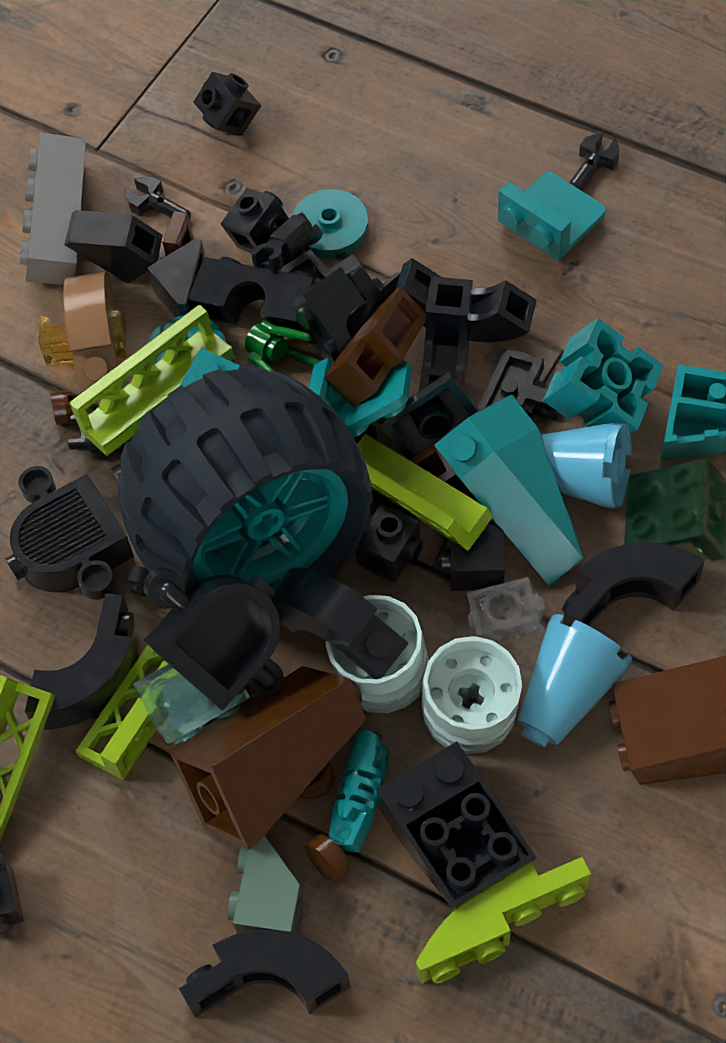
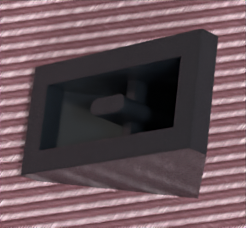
(175, 275)

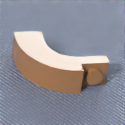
(89, 326)

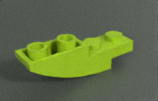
(481, 924)

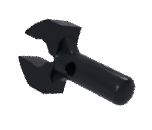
(606, 158)
(153, 187)

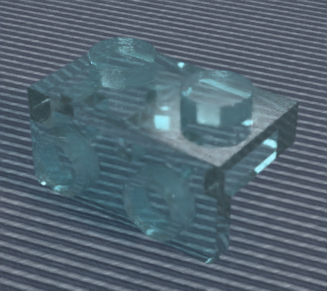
(178, 706)

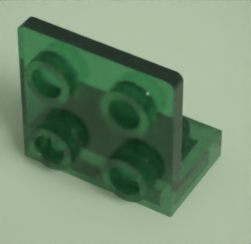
(679, 507)

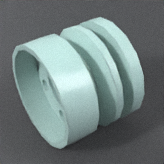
(477, 671)
(405, 677)

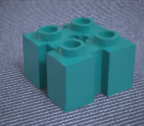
(603, 378)

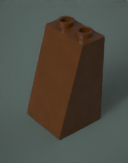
(673, 722)
(267, 752)

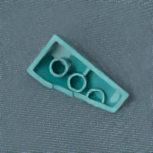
(509, 472)

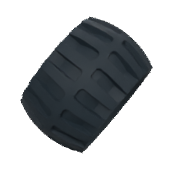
(244, 480)

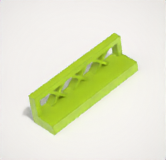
(124, 408)
(423, 494)
(8, 696)
(130, 734)

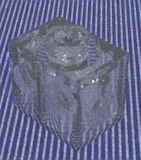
(491, 606)

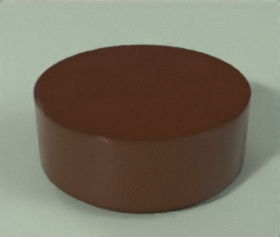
(327, 857)

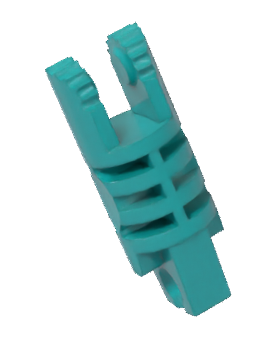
(357, 797)

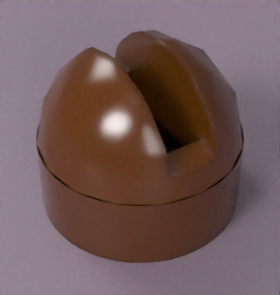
(61, 406)

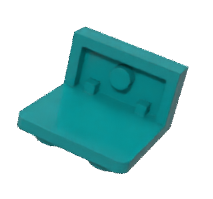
(549, 213)
(385, 403)

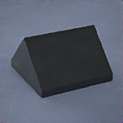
(429, 415)

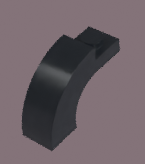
(497, 311)
(447, 329)
(632, 571)
(338, 615)
(91, 681)
(267, 958)

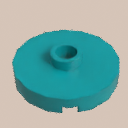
(347, 224)

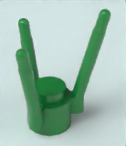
(267, 344)

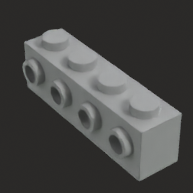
(55, 196)

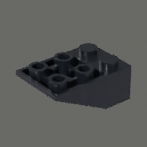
(453, 825)

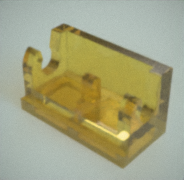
(55, 345)

